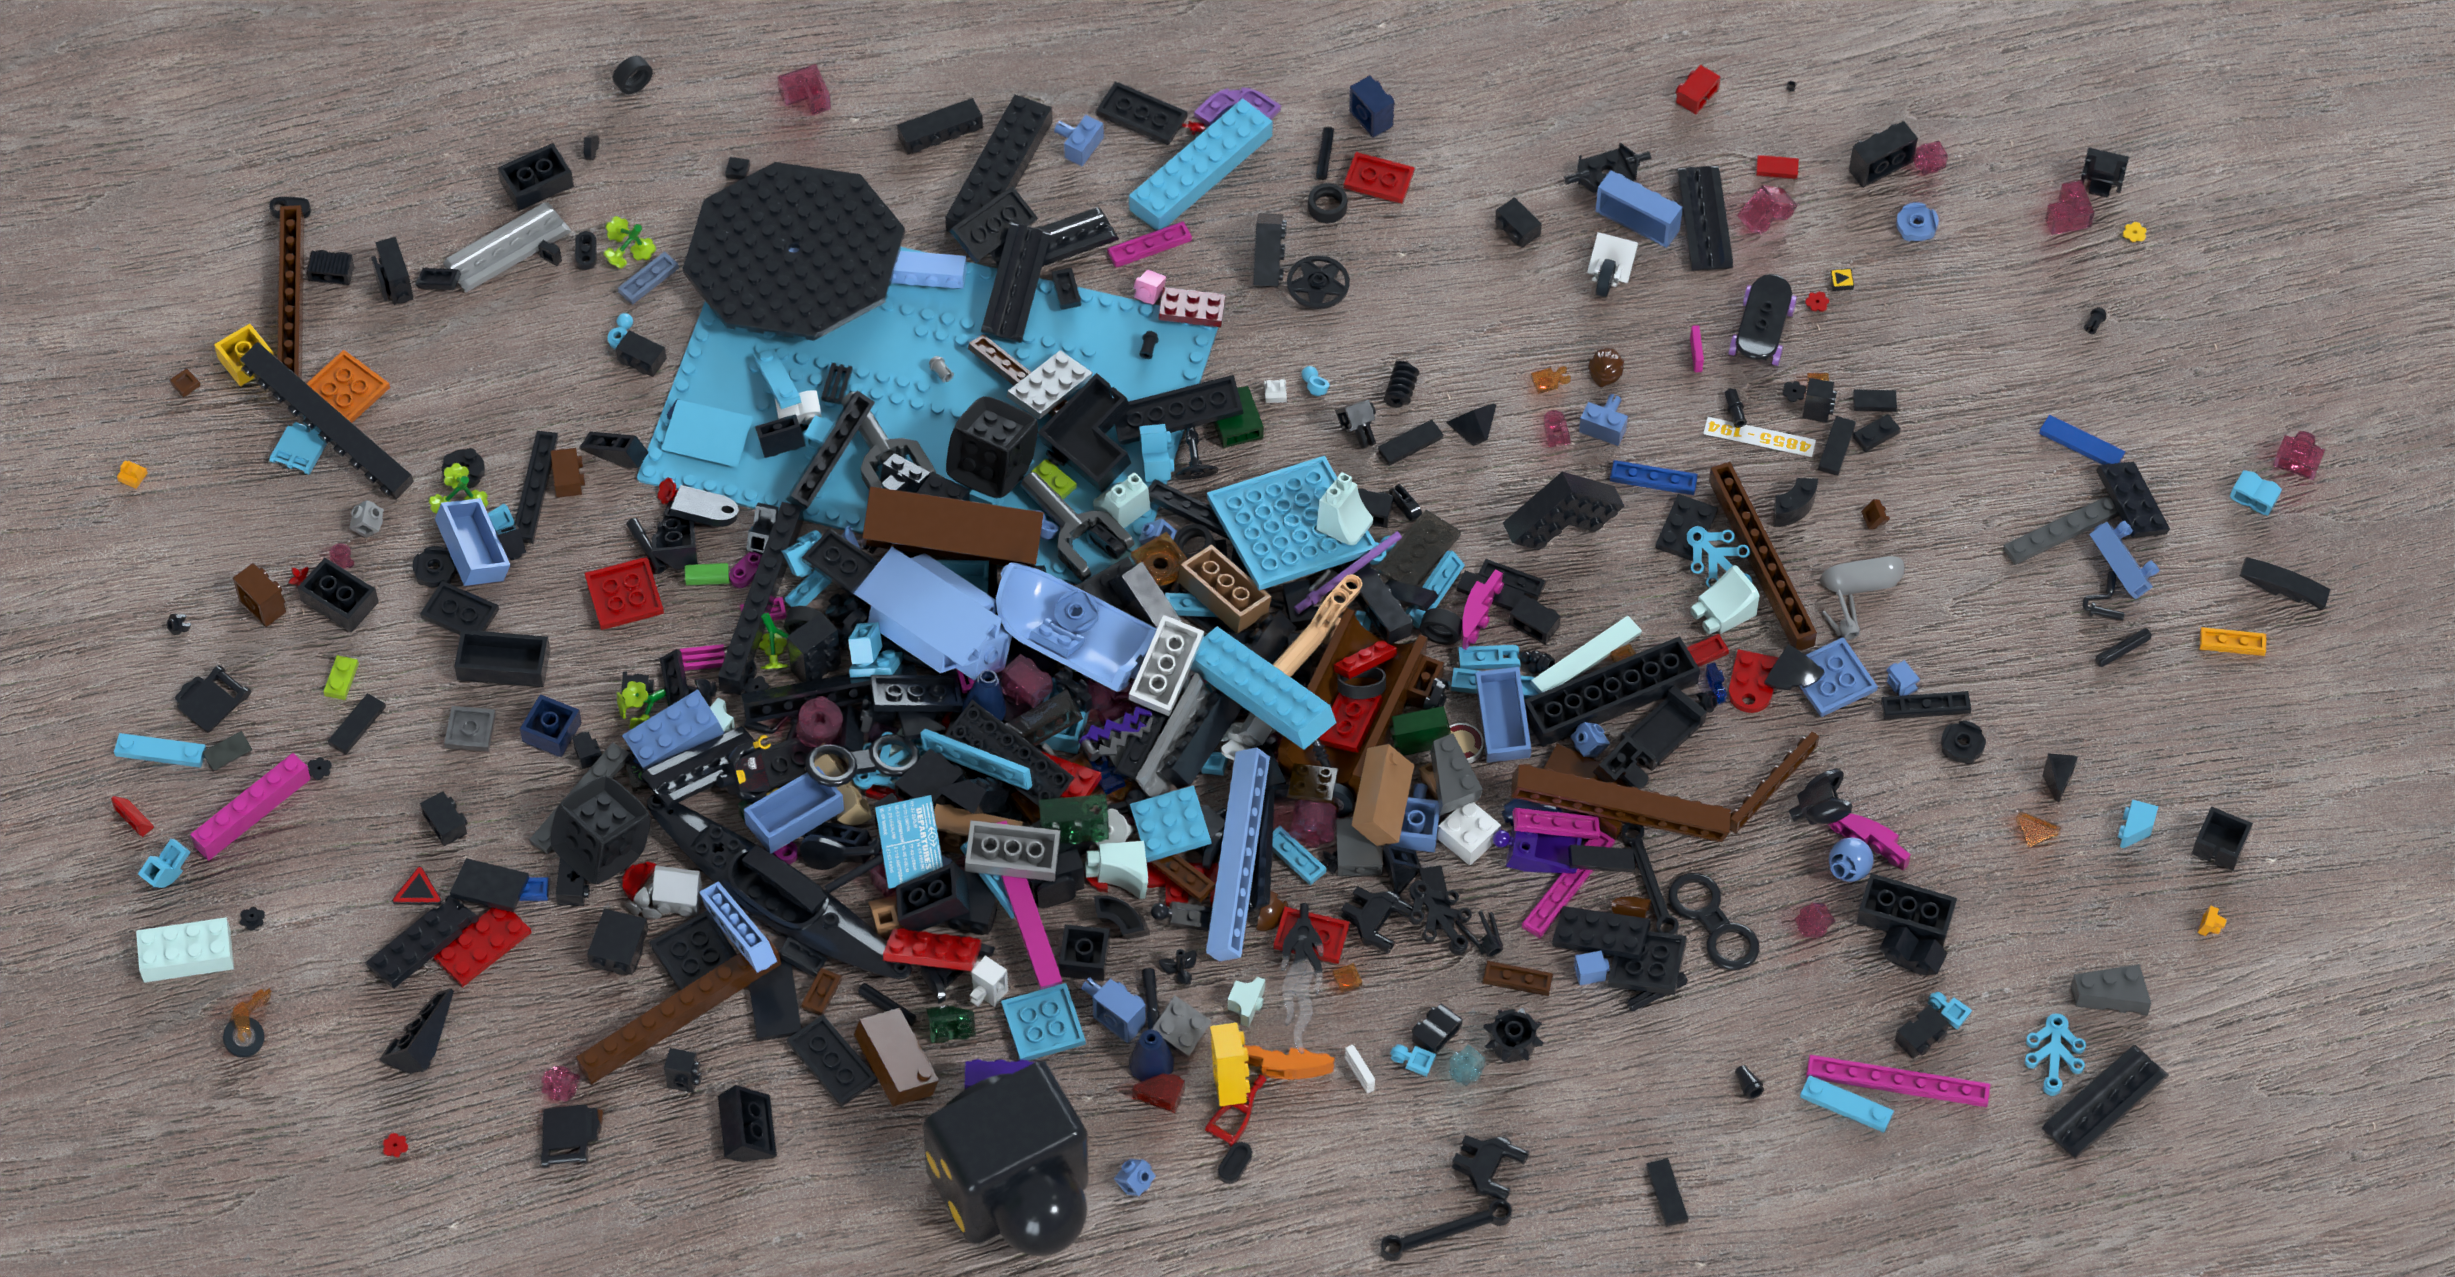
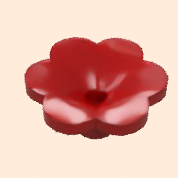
(667, 491)

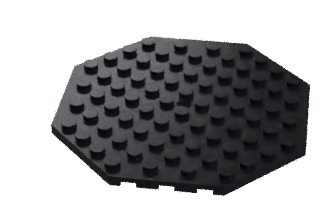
(753, 280)

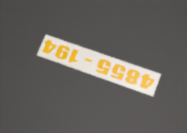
(1760, 437)

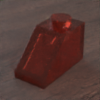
(1160, 1091)

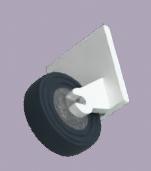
(1611, 262)

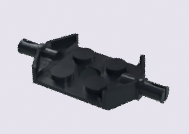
(1620, 161)

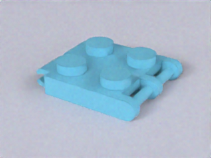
(298, 448)

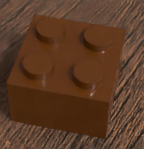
(260, 594)

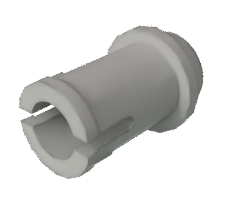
(937, 364)

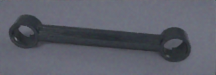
(1649, 877)
(1446, 1230)

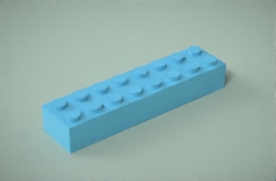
(1200, 165)
(1262, 688)

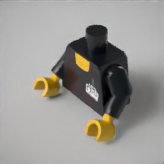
(746, 772)

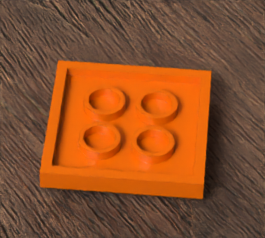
(348, 385)

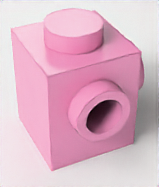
(1149, 287)

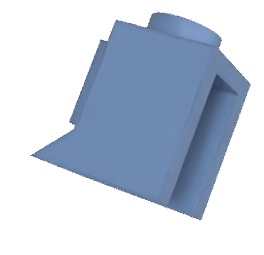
(1902, 678)

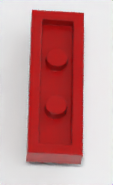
(1365, 659)

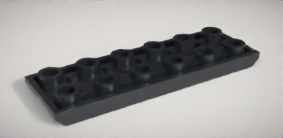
(1705, 218)
(1073, 236)
(1015, 282)
(986, 732)
(694, 769)
(1263, 861)
(2104, 1101)

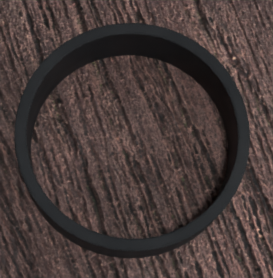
(1363, 692)

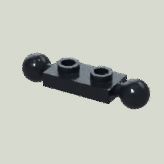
(1184, 915)

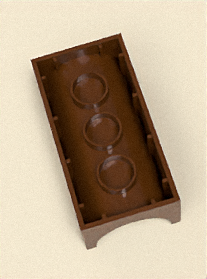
(951, 528)
(1348, 640)

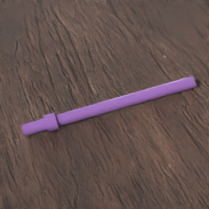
(1315, 596)

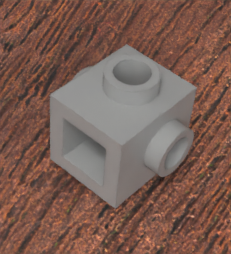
(366, 518)

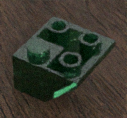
(950, 1023)

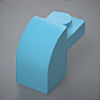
(166, 868)

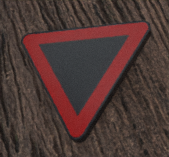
(417, 890)

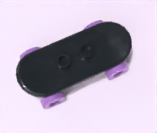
(1764, 318)

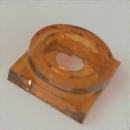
(1160, 547)

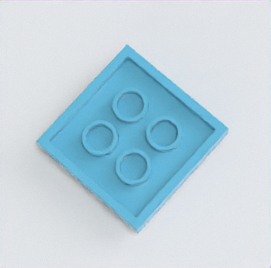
(1170, 823)
(1043, 1022)

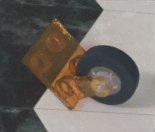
(243, 1034)

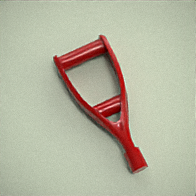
(1243, 1107)

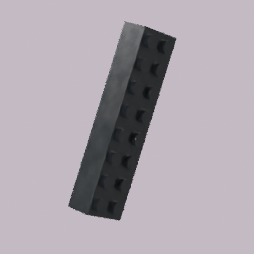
(1003, 157)
(1611, 691)

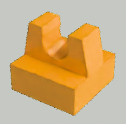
(131, 474)
(2211, 922)

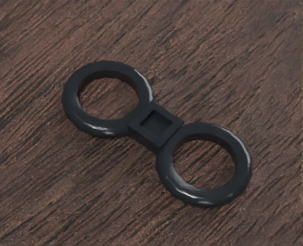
(860, 761)
(1714, 921)

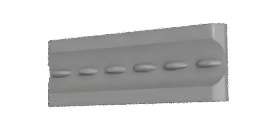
(507, 246)
(1193, 699)

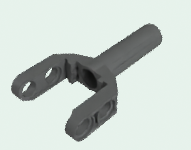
(883, 448)
(1071, 524)

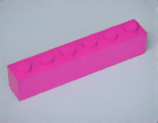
(250, 806)

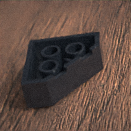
(1269, 249)

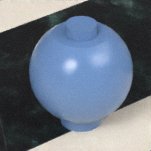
(1850, 859)

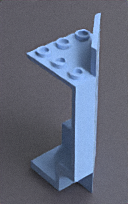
(935, 614)

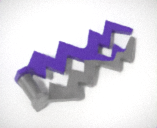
(1123, 728)

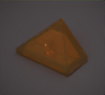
(2035, 829)

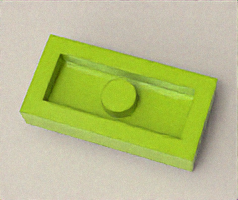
(1055, 478)
(341, 677)

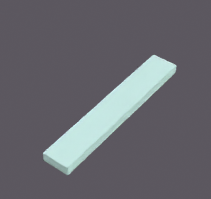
(1587, 655)

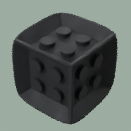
(991, 447)
(600, 829)

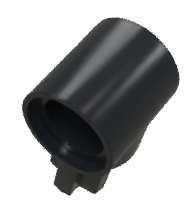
(1131, 797)

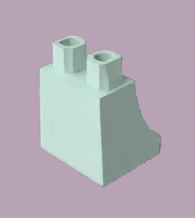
(1125, 500)
(1343, 512)
(1727, 602)
(1120, 865)

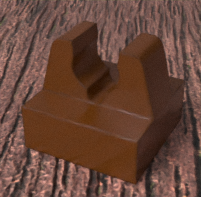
(1875, 514)

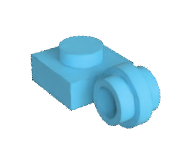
(1954, 1012)
(1418, 1061)

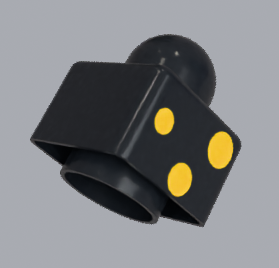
(1011, 1161)

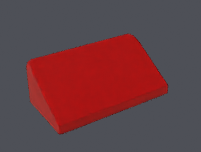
(132, 815)

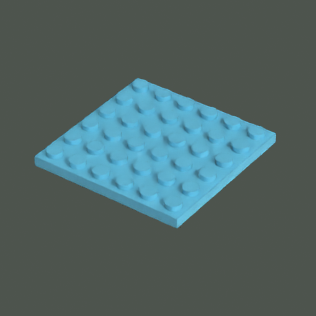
(1276, 523)

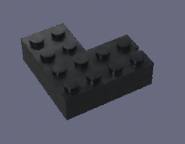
(1080, 432)
(1562, 503)

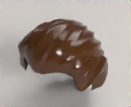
(1606, 367)

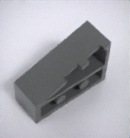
(1453, 775)
(2112, 989)

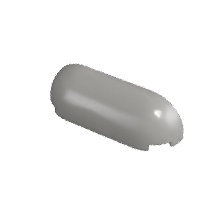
(1864, 575)

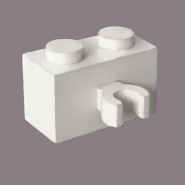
(988, 982)

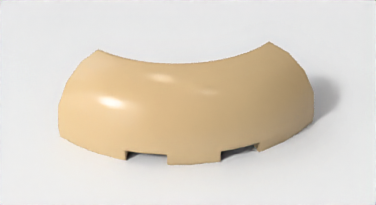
(855, 809)

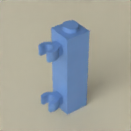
(2120, 559)

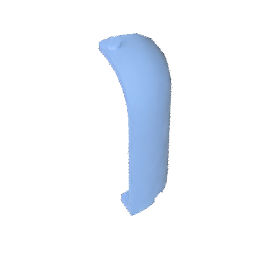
(1111, 647)

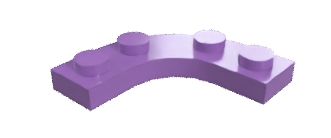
(1224, 100)

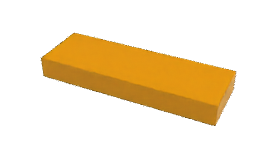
(2232, 641)

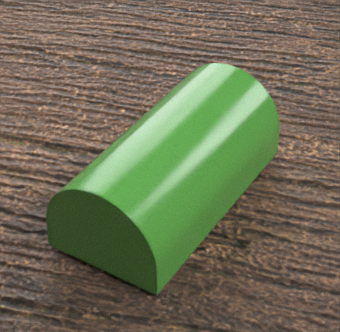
(707, 574)

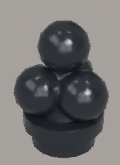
(1537, 661)

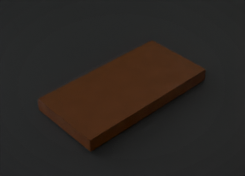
(1569, 761)

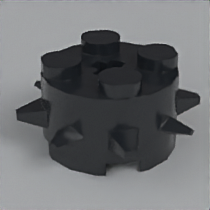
(1513, 1035)

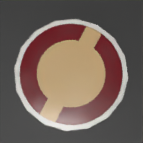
(1469, 739)

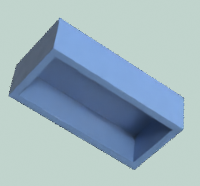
(1638, 209)
(472, 542)
(1503, 714)
(673, 731)
(792, 811)

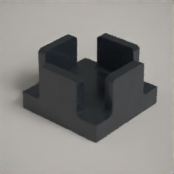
(2104, 170)

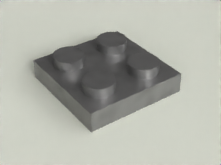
(470, 728)
(1181, 1026)

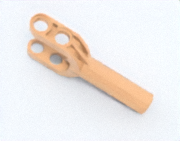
(1320, 628)

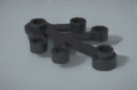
(1439, 914)

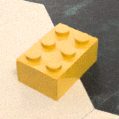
(1229, 1064)

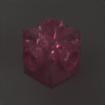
(1930, 157)
(1814, 920)
(560, 1083)

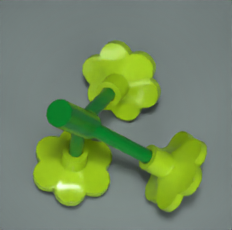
(619, 229)
(457, 478)
(773, 643)
(635, 696)

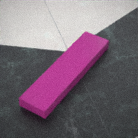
(1149, 244)
(1556, 823)

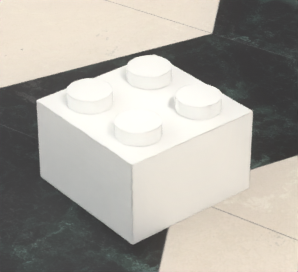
(1468, 832)

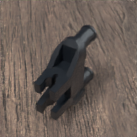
(1374, 914)
(1486, 1162)

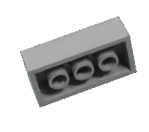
(1012, 850)

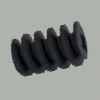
(1401, 384)

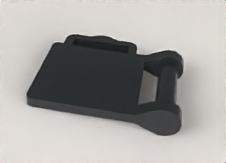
(207, 702)
(568, 1129)

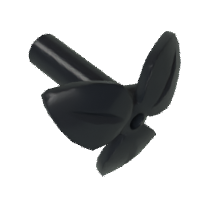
(705, 689)
(1183, 962)

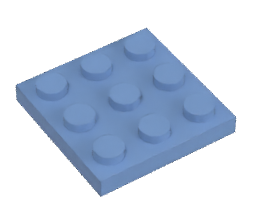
(1843, 679)

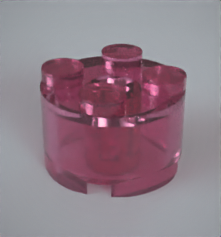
(818, 722)
(1313, 822)

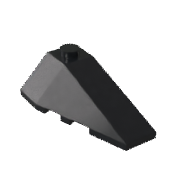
(675, 541)
(422, 1037)

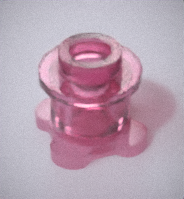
(340, 555)

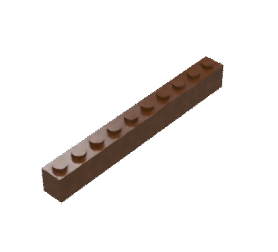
(291, 288)
(1762, 557)
(1620, 802)
(669, 1016)

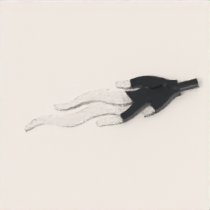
(1305, 965)

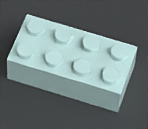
(185, 950)

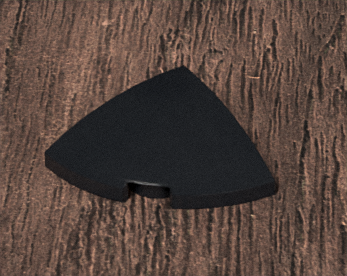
(1793, 669)

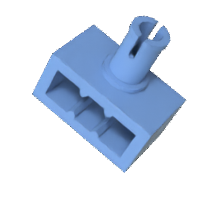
(1081, 139)
(1604, 421)

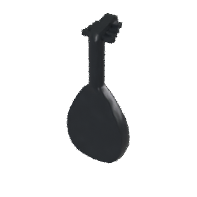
(825, 853)

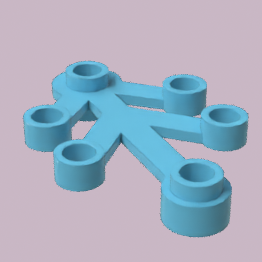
(1716, 555)
(873, 778)
(2055, 1050)

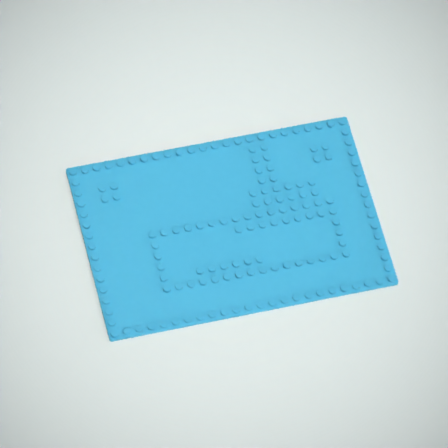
(892, 367)

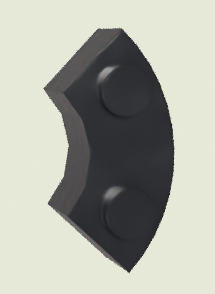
(1796, 503)
(1117, 911)

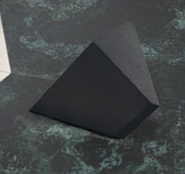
(1474, 425)
(2058, 772)
(1400, 866)

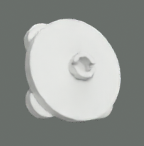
(1118, 828)

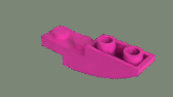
(1478, 606)
(1877, 836)

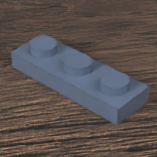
(648, 278)

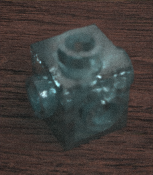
(1466, 1065)

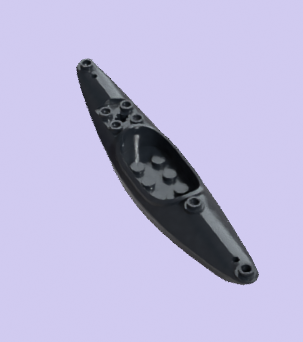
(829, 930)

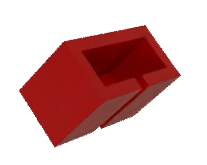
(1699, 85)

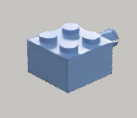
(1420, 822)
(1116, 1008)

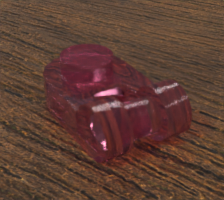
(1555, 422)

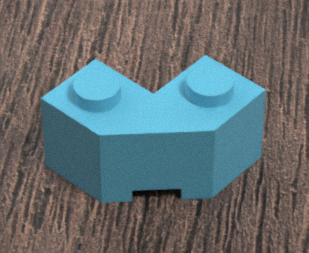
(1155, 452)
(795, 553)

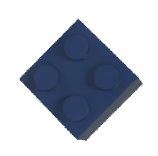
(1371, 106)
(550, 725)

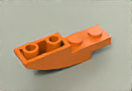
(1292, 1066)

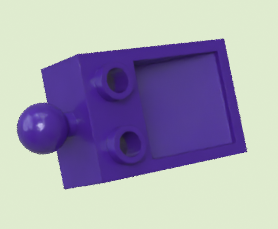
(1543, 854)

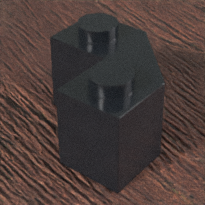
(1916, 955)

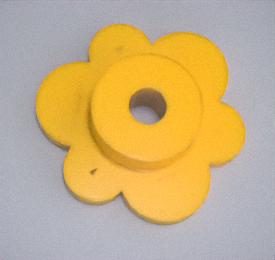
(2134, 232)

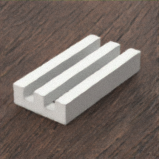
(1360, 1069)

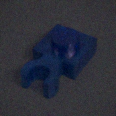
(1715, 678)
(1109, 780)

